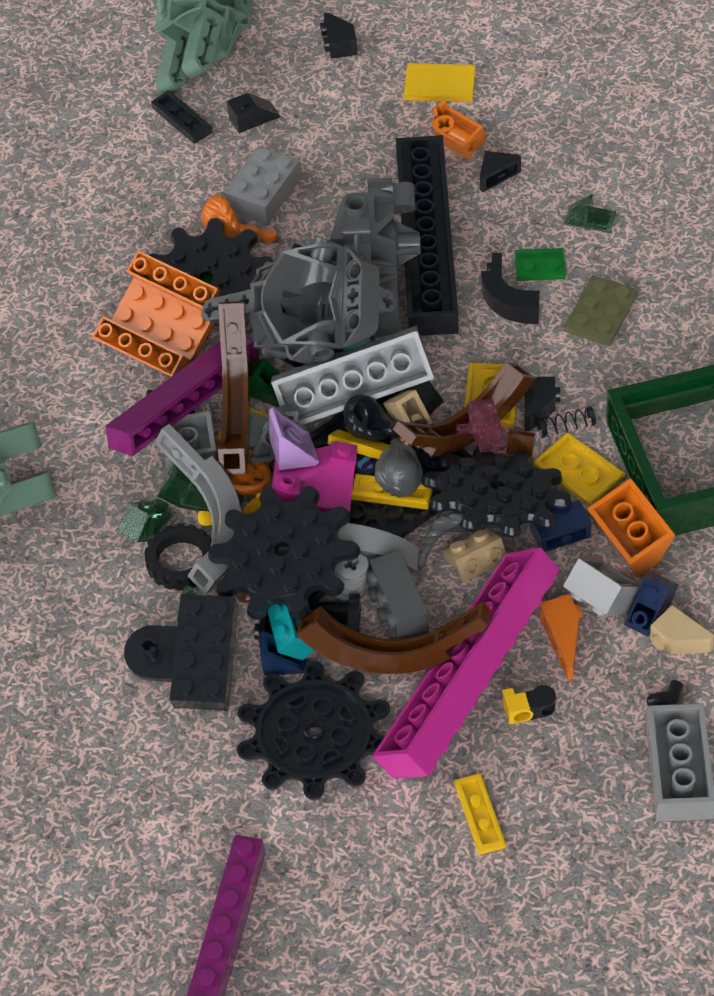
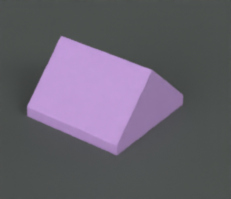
(290, 442)

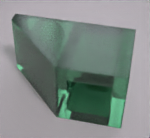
(144, 519)

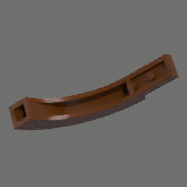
(235, 431)
(442, 437)
(388, 655)

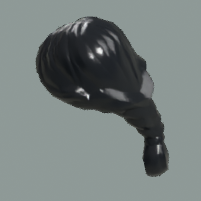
(368, 420)

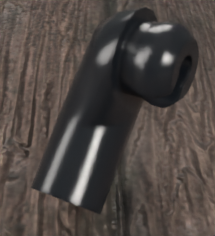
(667, 697)

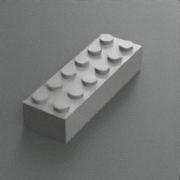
(368, 369)

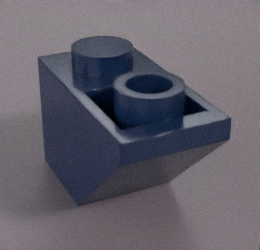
(650, 603)

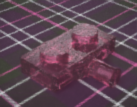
(484, 426)

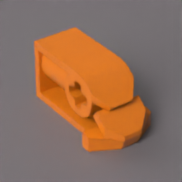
(458, 131)

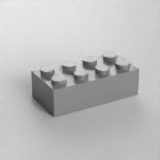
(680, 762)

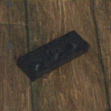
(181, 117)

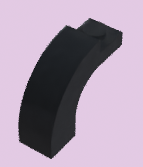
(508, 302)

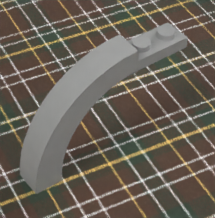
(217, 493)
(376, 543)

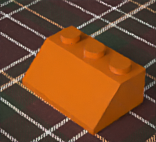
(632, 527)

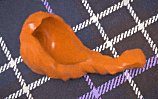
(220, 208)

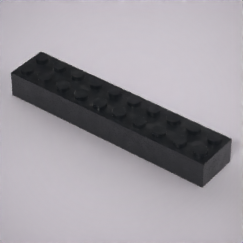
(431, 274)

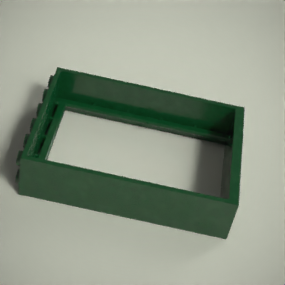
(650, 397)

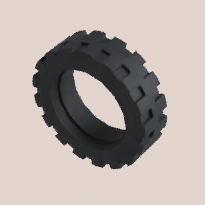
(164, 539)

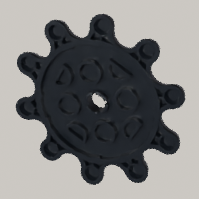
(216, 256)
(474, 491)
(287, 577)
(309, 703)

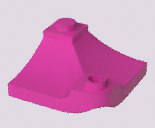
(331, 477)

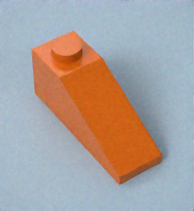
(561, 623)

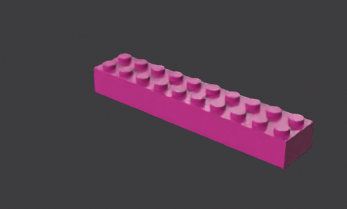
(454, 686)

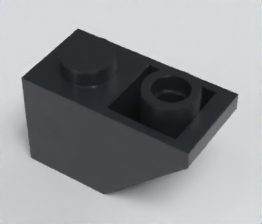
(340, 36)

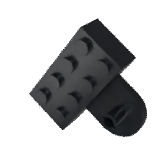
(192, 655)

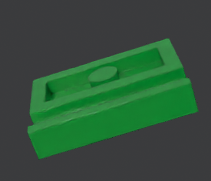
(540, 264)

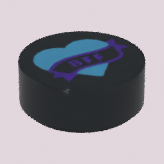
(365, 465)

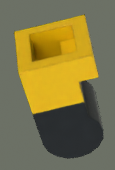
(528, 705)

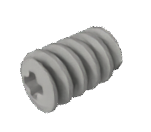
(353, 575)

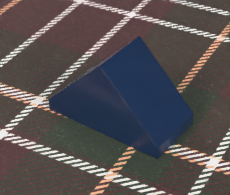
(275, 662)

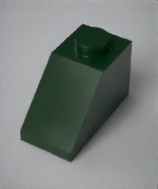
(260, 382)

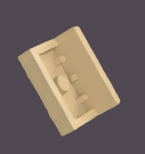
(475, 554)

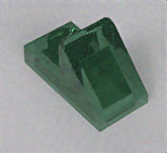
(585, 216)

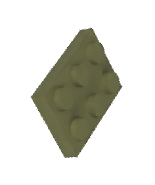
(600, 310)

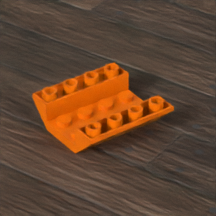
(159, 316)

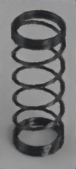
(541, 424)

